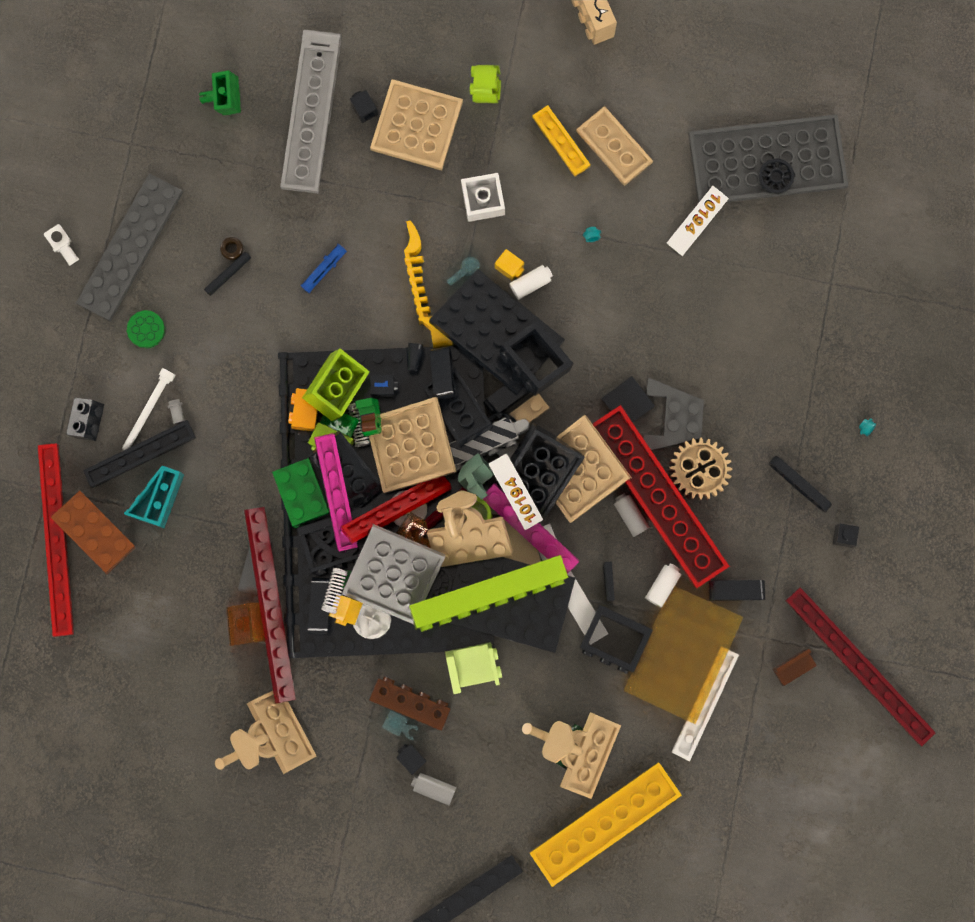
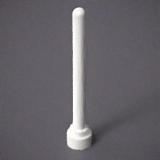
(165, 378)

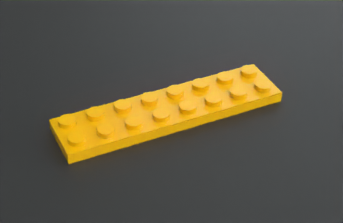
(605, 824)

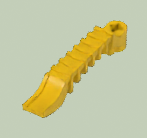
(413, 249)

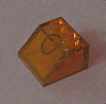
(245, 624)

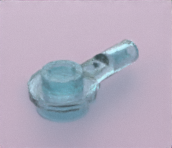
(469, 266)

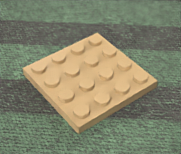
(416, 124)
(412, 446)
(597, 474)

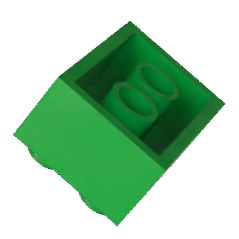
(301, 493)

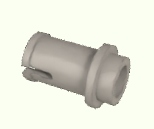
(176, 411)

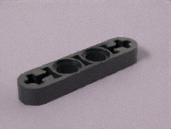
(800, 484)

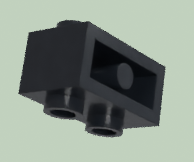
(87, 419)

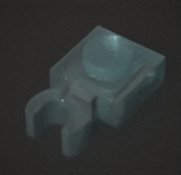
(396, 724)

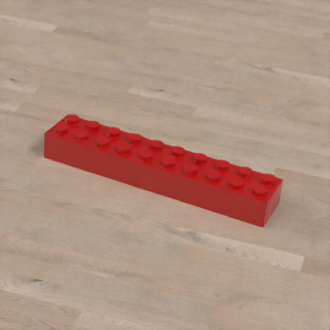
(661, 500)

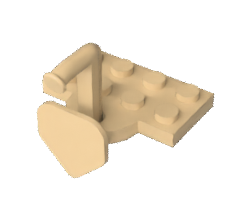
(469, 538)
(276, 731)
(580, 751)

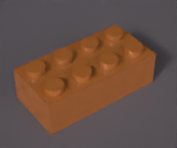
(93, 532)

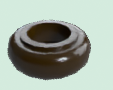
(231, 256)

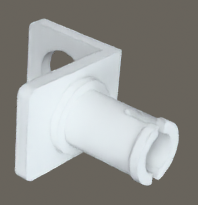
(62, 246)

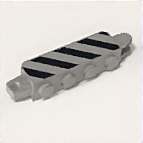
(502, 434)

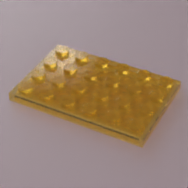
(683, 654)

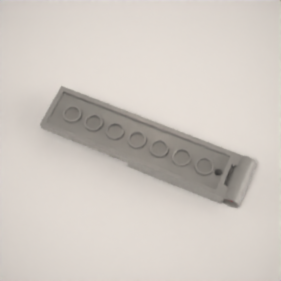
(311, 111)

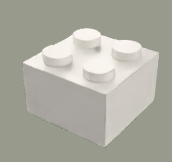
(483, 197)

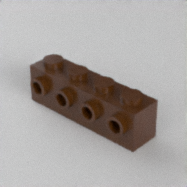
(410, 704)

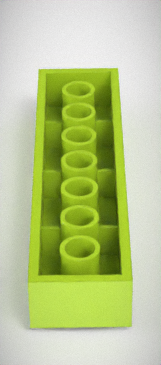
(487, 592)

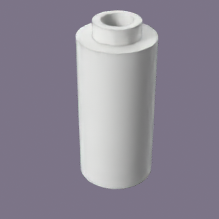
(531, 281)
(663, 585)

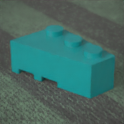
(157, 498)

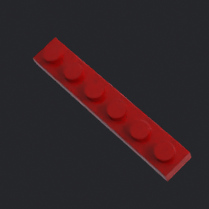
(395, 508)

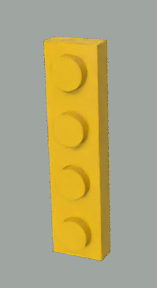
(561, 141)

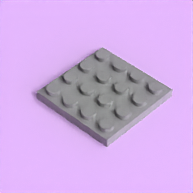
(392, 573)

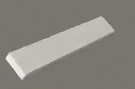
(692, 732)

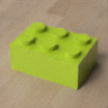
(335, 384)

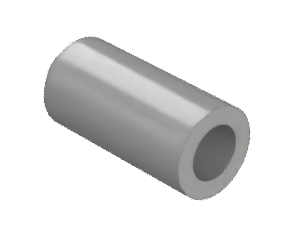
(631, 514)
(433, 788)

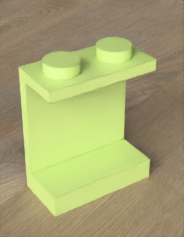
(472, 666)

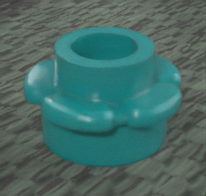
(592, 234)
(867, 427)

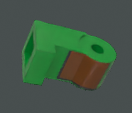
(369, 416)

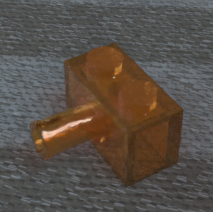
(414, 529)

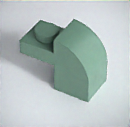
(474, 474)

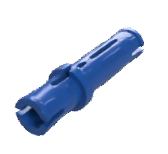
(325, 266)

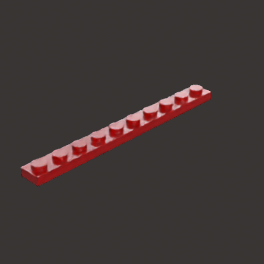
(55, 541)

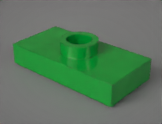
(345, 424)

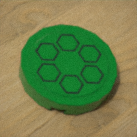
(145, 329)

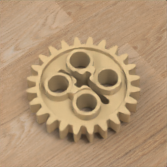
(709, 483)

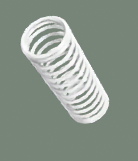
(351, 407)
(327, 608)

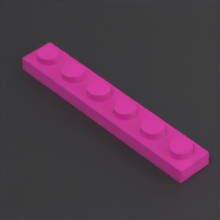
(334, 488)
(536, 535)

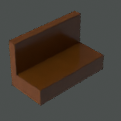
(794, 667)

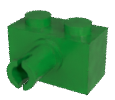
(224, 93)

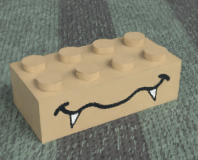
(597, 19)

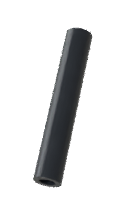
(227, 273)

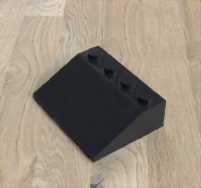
(544, 466)

